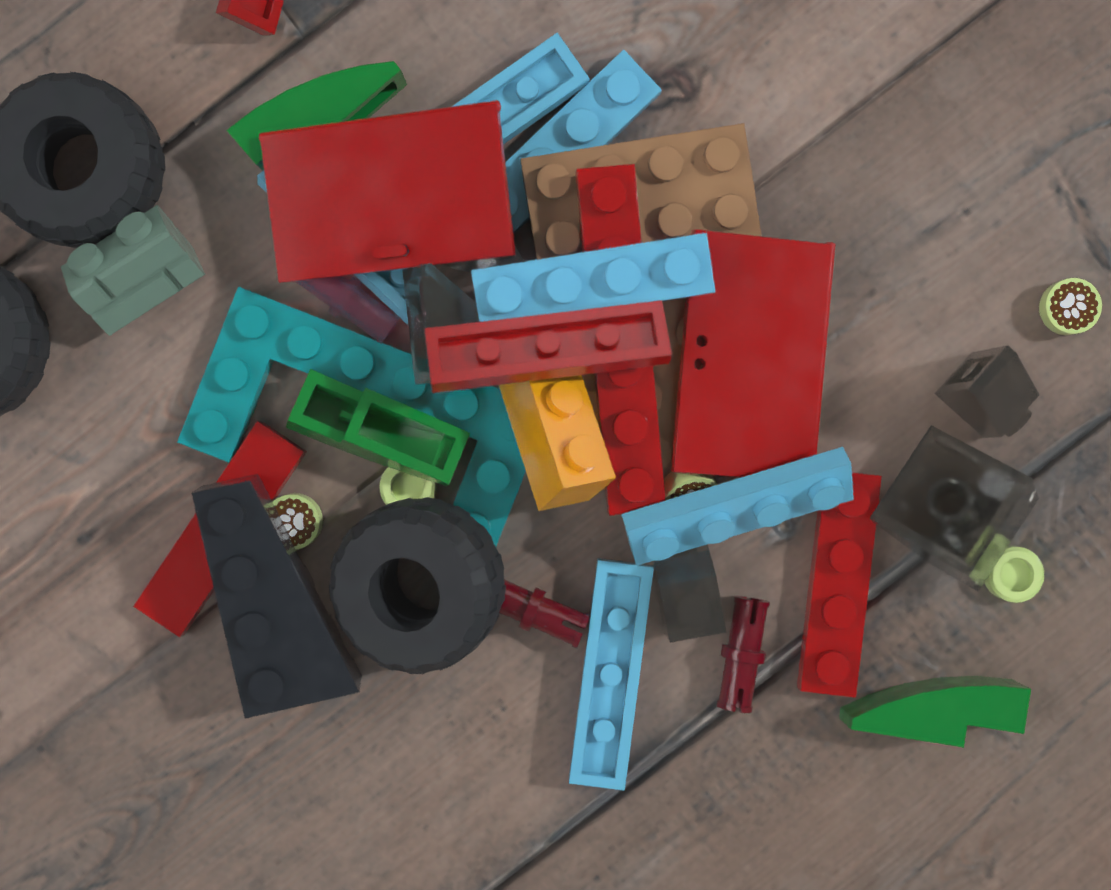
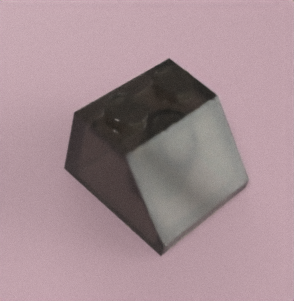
(956, 506)

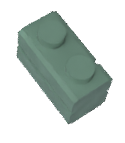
(131, 269)

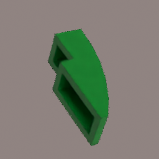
(323, 100)
(377, 428)
(941, 709)

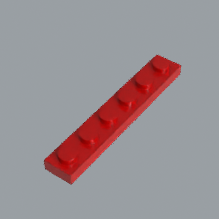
(624, 396)

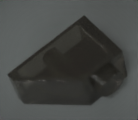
(431, 303)
(991, 392)
(689, 595)

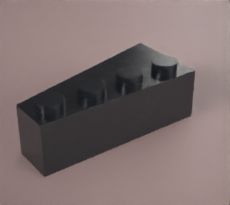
(271, 614)

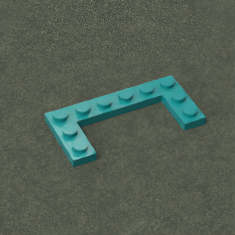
(268, 331)

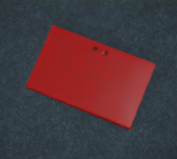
(366, 187)
(759, 357)

